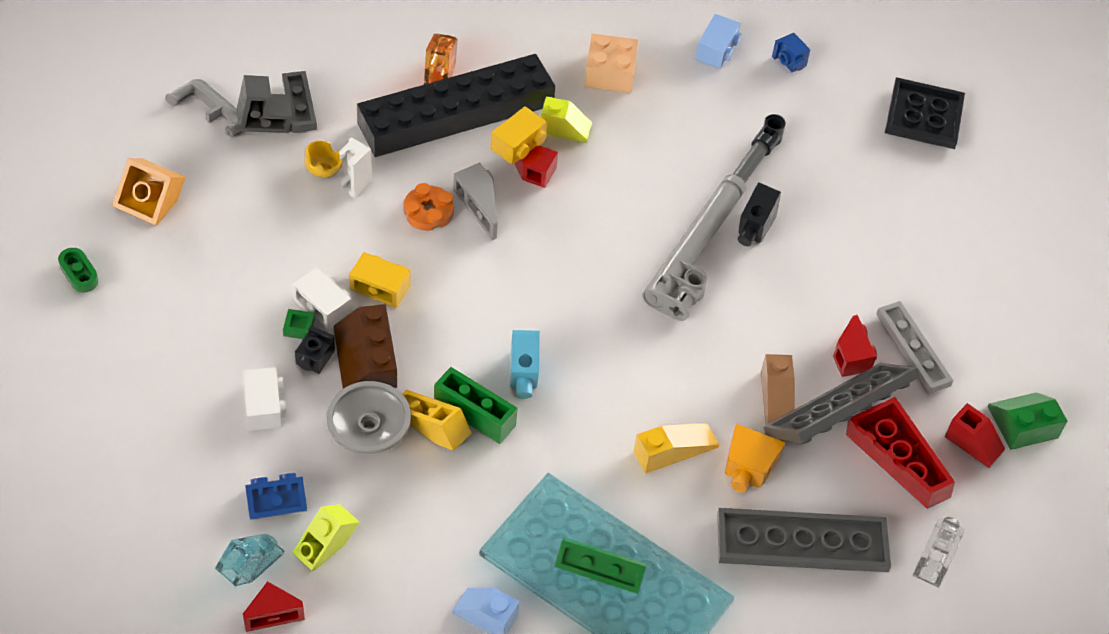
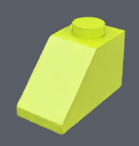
(565, 120)

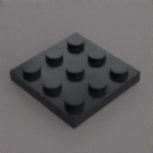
(925, 113)

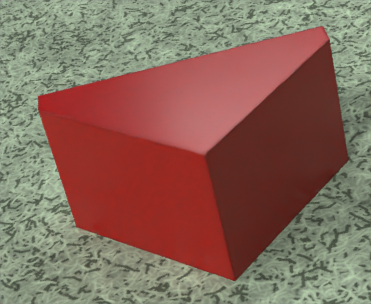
(272, 608)

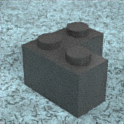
(260, 109)

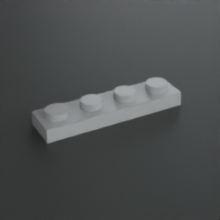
(914, 347)

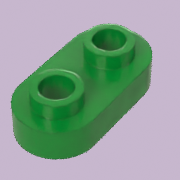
(80, 271)

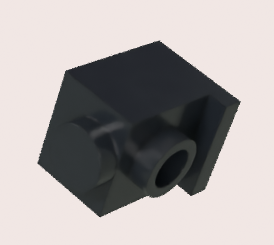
(315, 350)

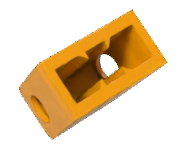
(751, 457)

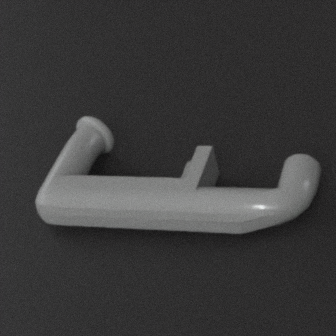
(219, 105)

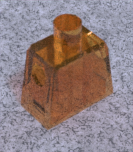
(440, 51)

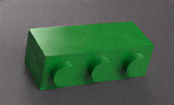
(479, 405)

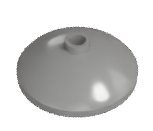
(368, 405)

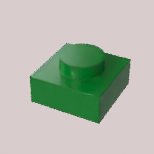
(297, 323)

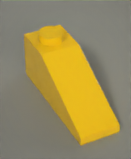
(437, 420)
(672, 444)

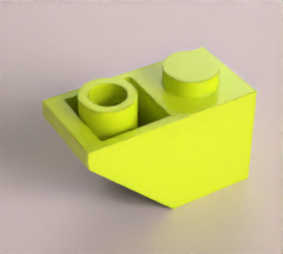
(325, 535)

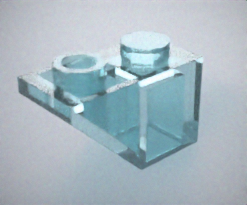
(248, 558)

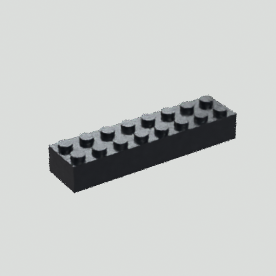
(454, 104)

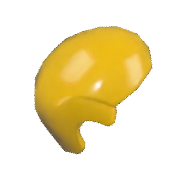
(321, 159)

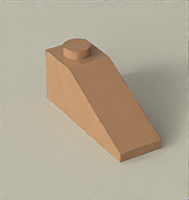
(777, 386)

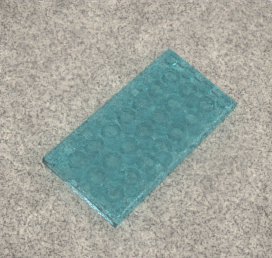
(671, 593)

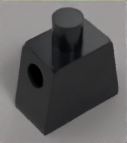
(758, 214)

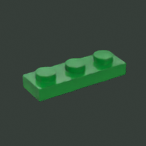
(600, 565)

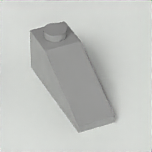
(476, 191)

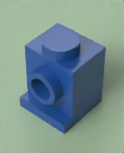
(791, 52)

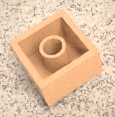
(611, 63)

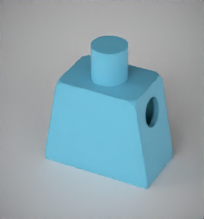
(524, 362)

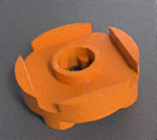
(428, 195)

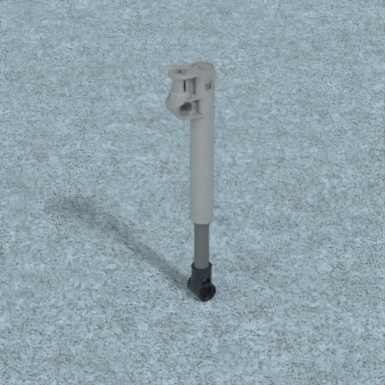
(678, 281)

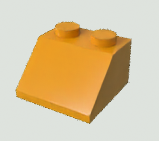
(147, 190)

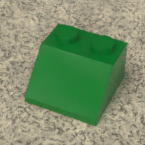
(1028, 419)

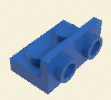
(276, 497)

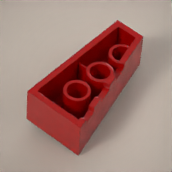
(902, 451)

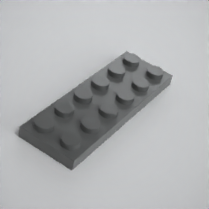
(841, 403)
(803, 540)

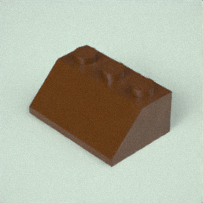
(366, 347)

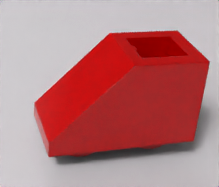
(538, 166)
(853, 350)
(975, 435)

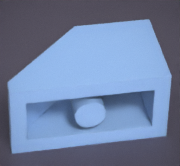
(488, 609)

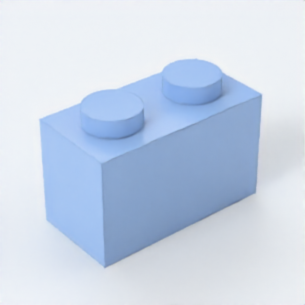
(718, 41)

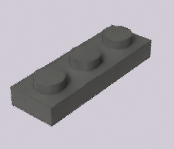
(302, 109)

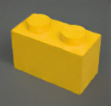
(518, 135)
(380, 279)

